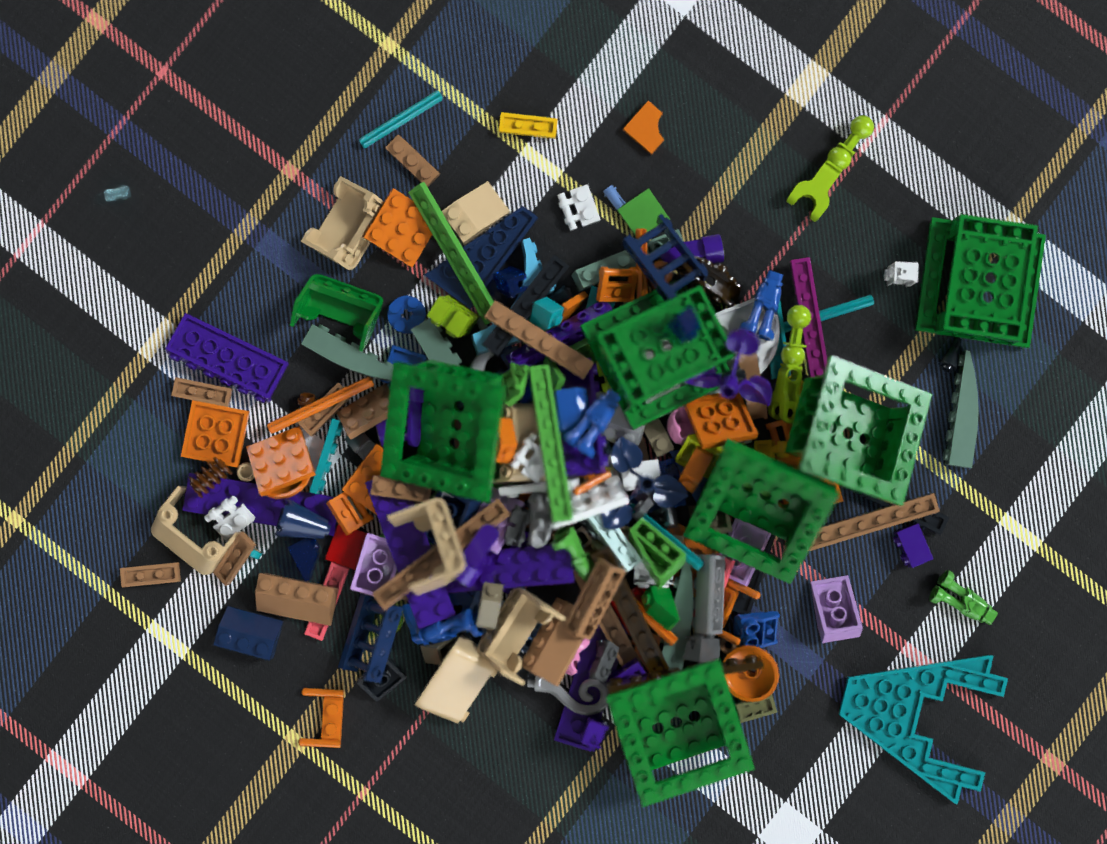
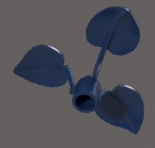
(667, 493)

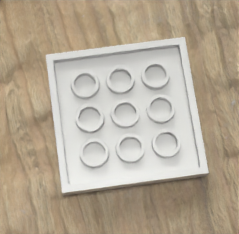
(597, 499)

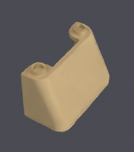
(344, 227)
(456, 682)

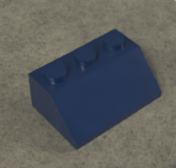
(460, 510)
(248, 633)

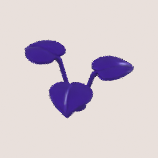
(755, 389)

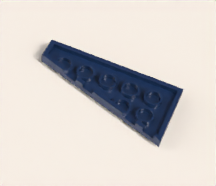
(486, 254)

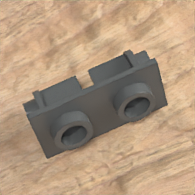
(521, 518)
(606, 653)

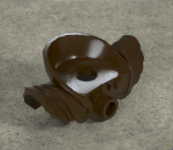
(724, 288)

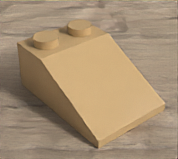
(475, 212)

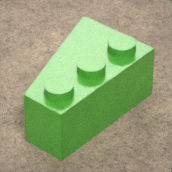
(657, 552)

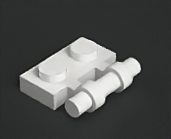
(584, 206)
(533, 467)
(234, 521)

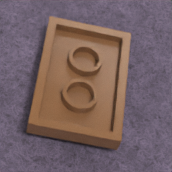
(365, 412)

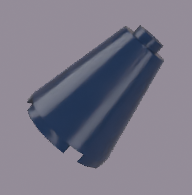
(301, 522)

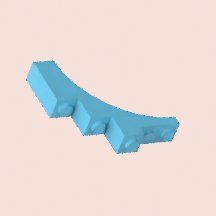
(532, 269)

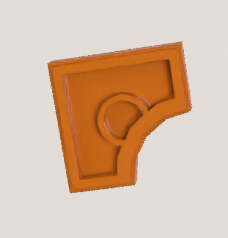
(644, 128)
(572, 305)

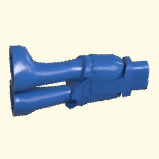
(768, 298)
(600, 415)
(446, 630)

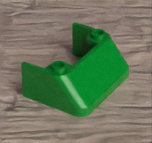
(339, 302)

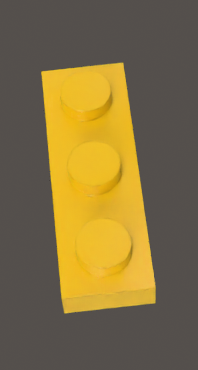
(528, 125)

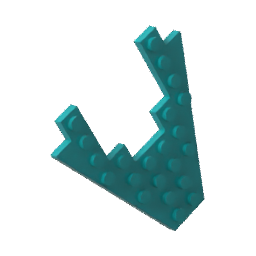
(889, 706)

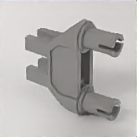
(540, 520)

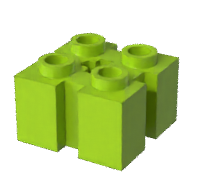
(453, 316)

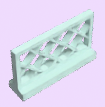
(618, 543)

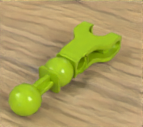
(838, 160)
(792, 355)

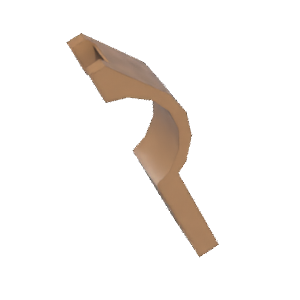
(751, 367)

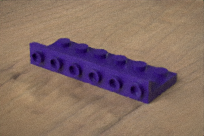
(566, 332)
(226, 358)
(576, 462)

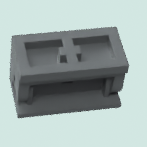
(702, 648)

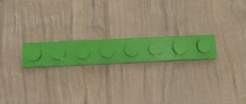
(452, 249)
(550, 444)

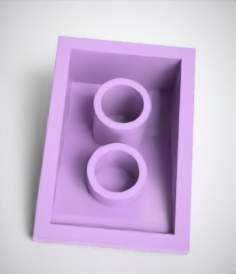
(374, 566)
(835, 609)

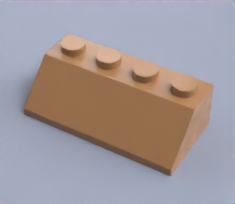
(295, 598)
(553, 647)

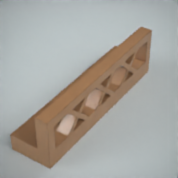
(591, 598)

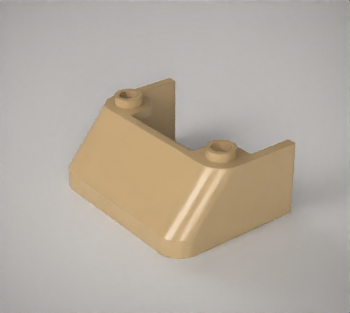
(524, 423)
(435, 516)
(201, 559)
(514, 625)

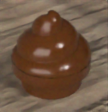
(305, 399)

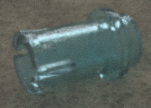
(117, 193)

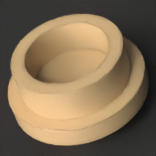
(245, 472)

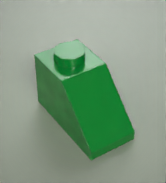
(661, 606)

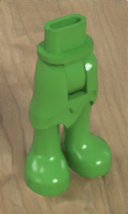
(568, 539)
(970, 604)

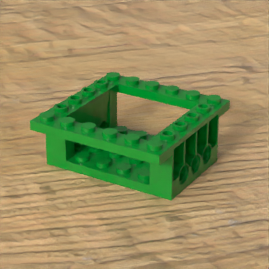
(1014, 292)
(627, 331)
(892, 434)
(438, 464)
(795, 522)
(676, 695)

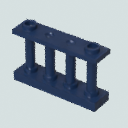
(657, 276)
(358, 636)

